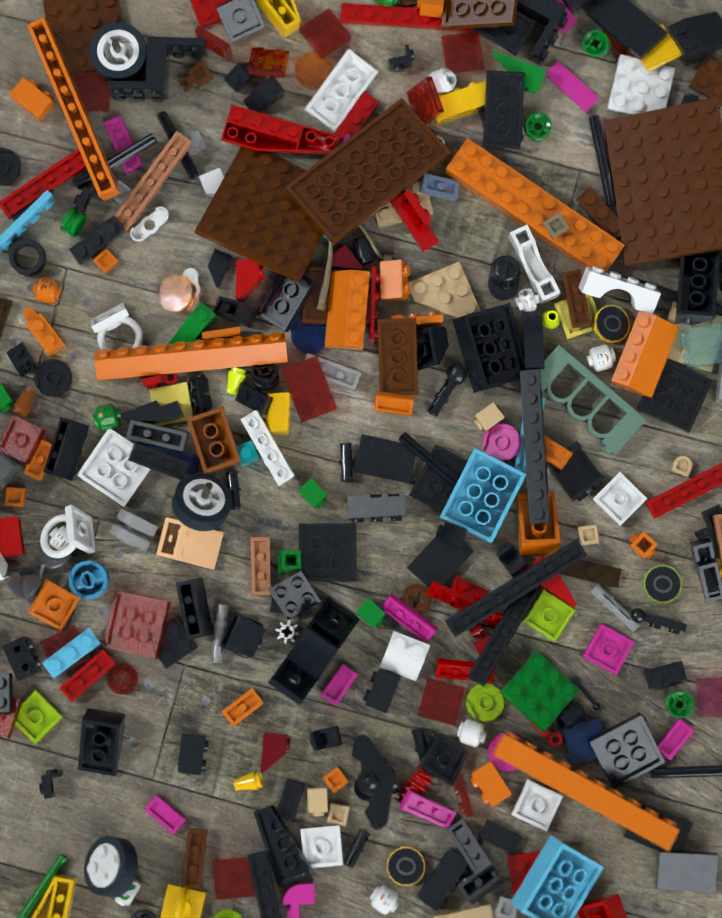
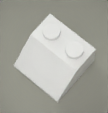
(404, 656)

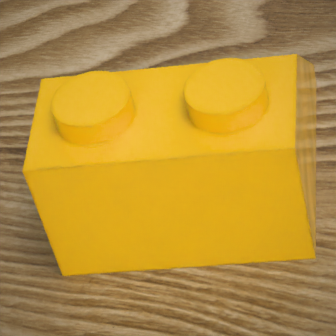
(279, 414)

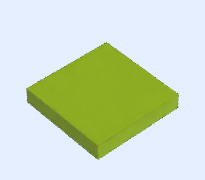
(549, 615)
(37, 717)

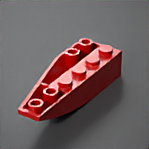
(273, 134)

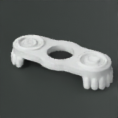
(159, 216)
(193, 274)

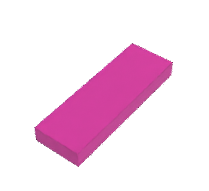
(572, 86)
(121, 140)
(409, 618)
(427, 809)

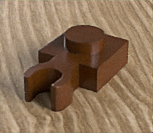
(197, 75)

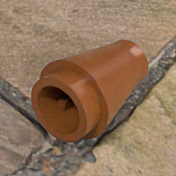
(24, 403)

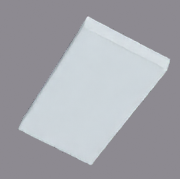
(341, 90)

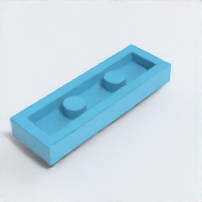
(71, 653)

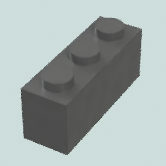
(157, 436)

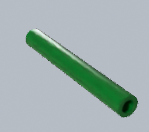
(43, 886)

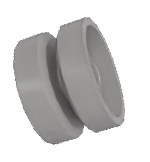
(133, 530)

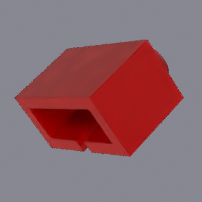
(10, 540)

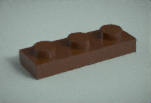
(599, 212)
(575, 299)
(194, 858)

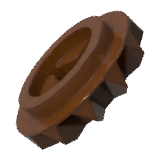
(413, 590)

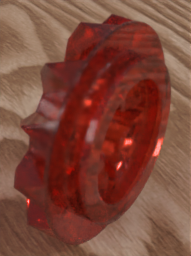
(131, 677)

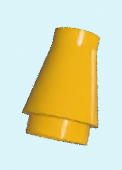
(250, 781)

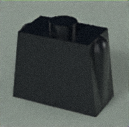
(242, 636)

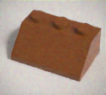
(214, 440)

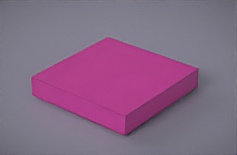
(608, 649)

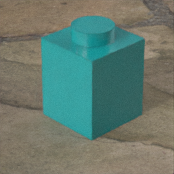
(247, 453)

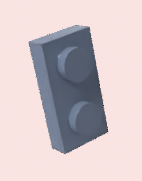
(439, 187)

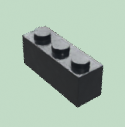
(66, 449)
(194, 608)
(443, 879)

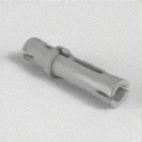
(608, 601)
(219, 630)

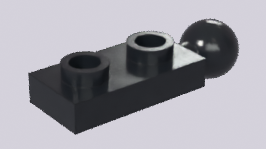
(638, 616)

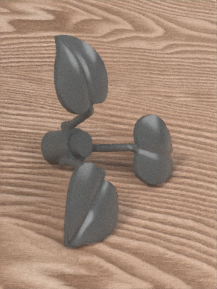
(29, 586)

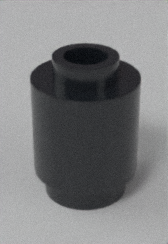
(363, 250)
(570, 716)

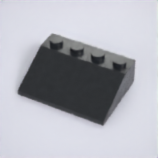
(490, 347)

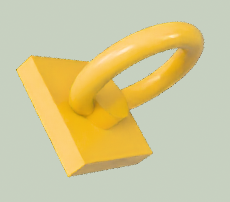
(182, 902)

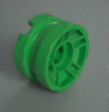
(603, 46)
(534, 120)
(73, 222)
(683, 711)

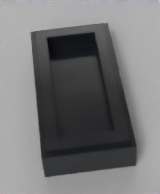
(290, 799)
(499, 836)

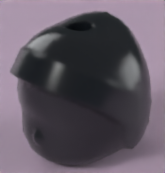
(457, 373)

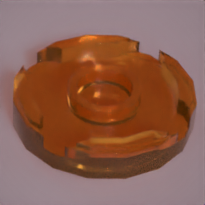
(312, 71)
(176, 293)

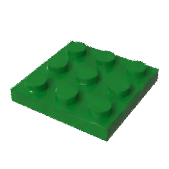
(539, 691)

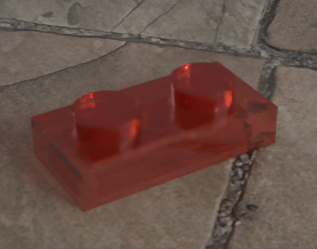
(465, 805)

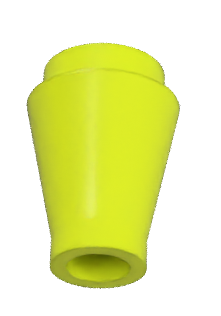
(548, 323)
(235, 378)

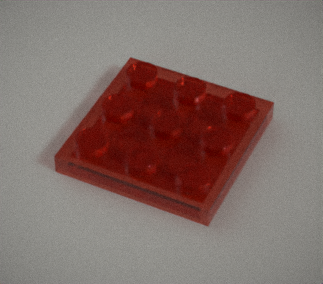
(136, 624)

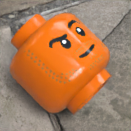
(47, 290)

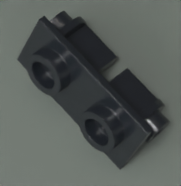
(197, 386)

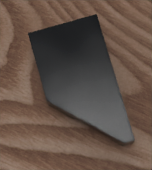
(218, 266)

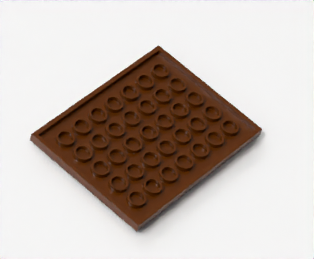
(668, 180)

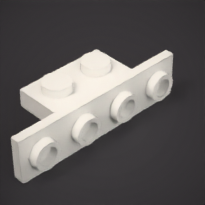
(267, 447)

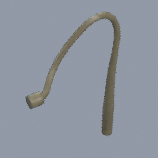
(326, 278)

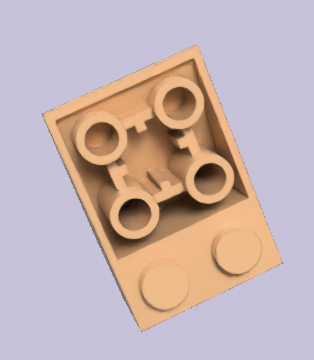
(189, 545)

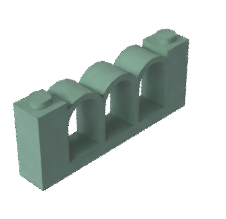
(622, 431)

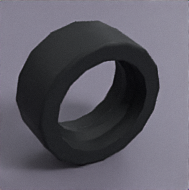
(13, 257)

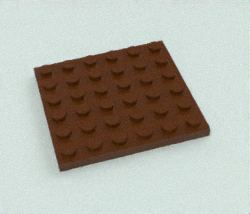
(259, 217)

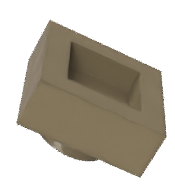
(556, 226)

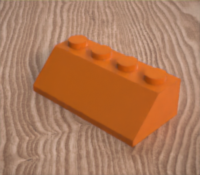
(347, 309)
(645, 354)

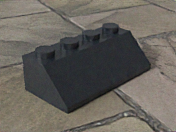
(697, 288)

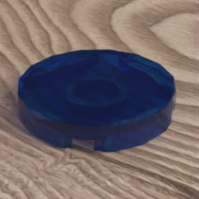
(308, 337)

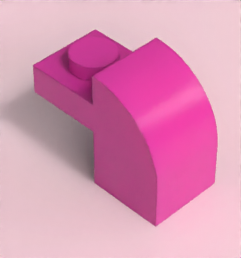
(299, 894)

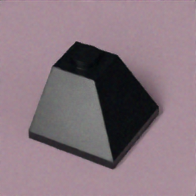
(431, 346)

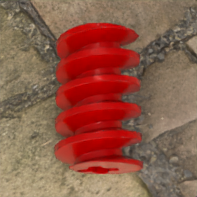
(416, 785)

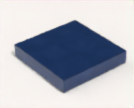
(577, 741)

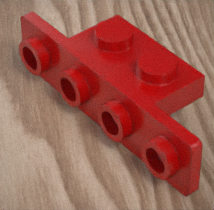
(415, 219)
(371, 313)
(461, 595)

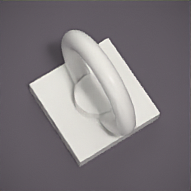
(111, 320)
(79, 532)

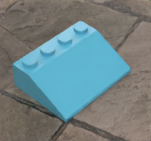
(483, 496)
(556, 882)

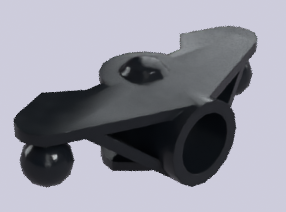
(374, 783)

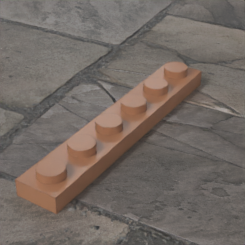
(153, 180)

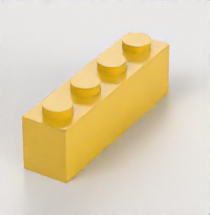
(462, 102)

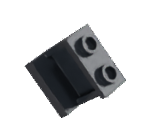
(577, 474)

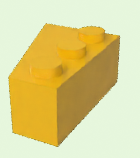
(282, 15)
(58, 898)

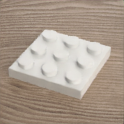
(638, 90)
(110, 471)

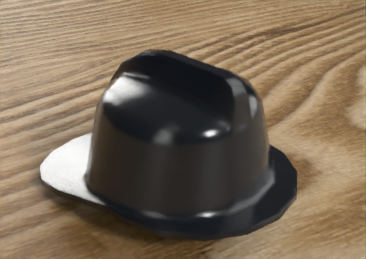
(504, 277)

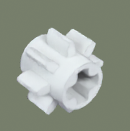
(527, 300)
(282, 635)

